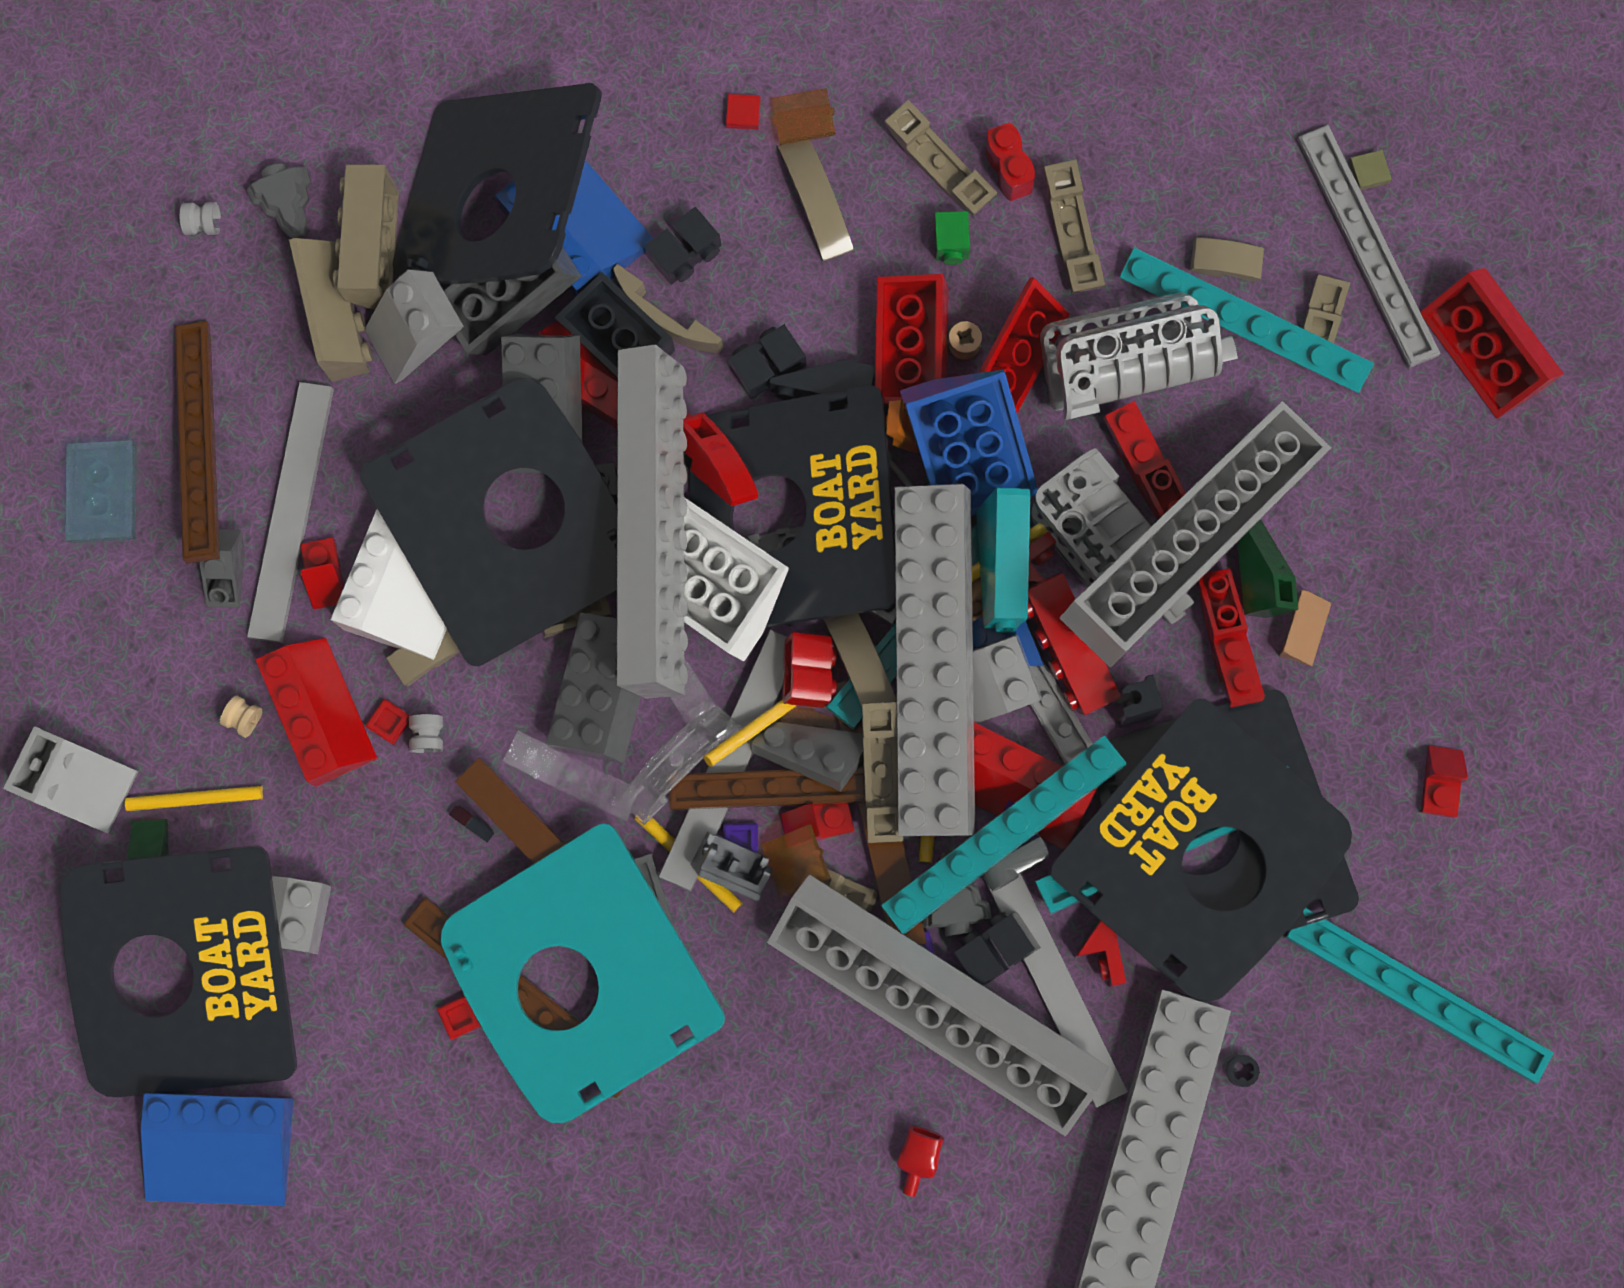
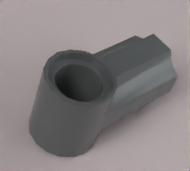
(1020, 860)

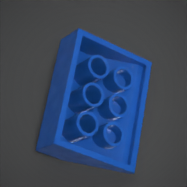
(597, 230)
(969, 434)
(216, 1148)

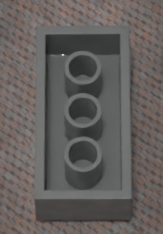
(504, 306)
(551, 362)
(591, 711)

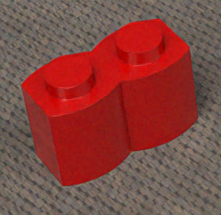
(1013, 165)
(808, 670)

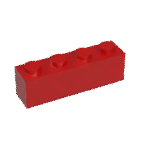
(1081, 670)

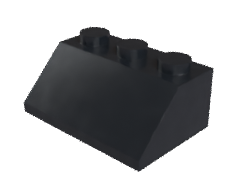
(610, 323)

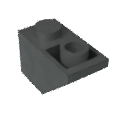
(224, 576)

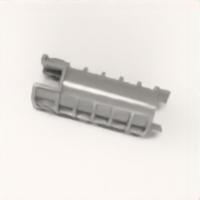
(1132, 354)
(1098, 515)

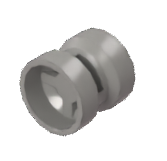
(198, 218)
(425, 731)

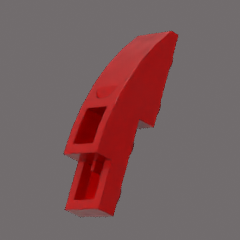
(1144, 460)
(717, 461)
(1229, 638)

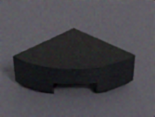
(471, 823)

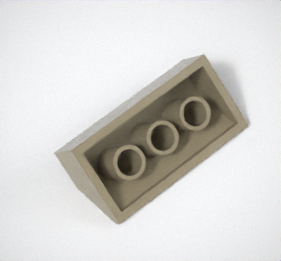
(367, 234)
(331, 319)

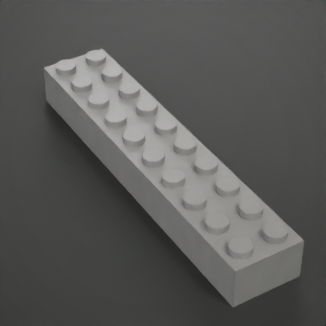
(651, 524)
(1194, 534)
(934, 661)
(938, 1005)
(1153, 1144)

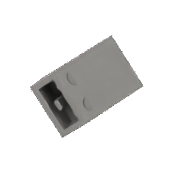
(70, 780)

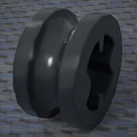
(1242, 1082)

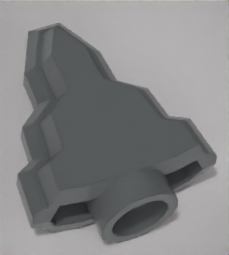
(283, 197)
(960, 912)

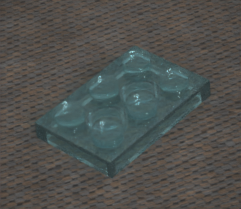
(101, 491)

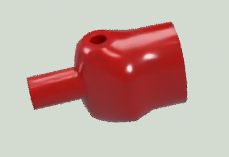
(919, 1157)

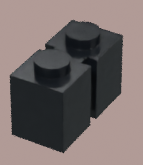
(697, 237)
(779, 349)
(1010, 937)

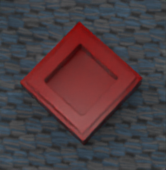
(743, 111)
(388, 721)
(458, 1018)

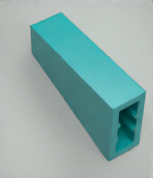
(1004, 557)

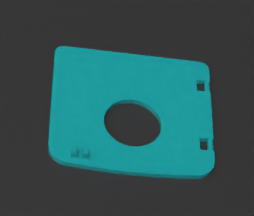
(648, 983)

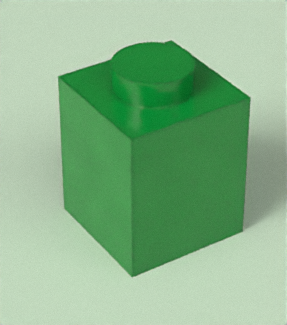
(952, 237)

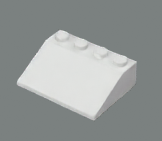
(727, 583)
(387, 599)

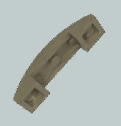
(937, 160)
(816, 198)
(1072, 227)
(696, 337)
(860, 659)
(881, 771)

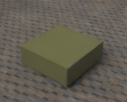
(1370, 170)

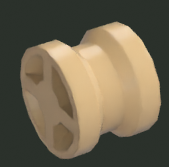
(964, 348)
(240, 716)

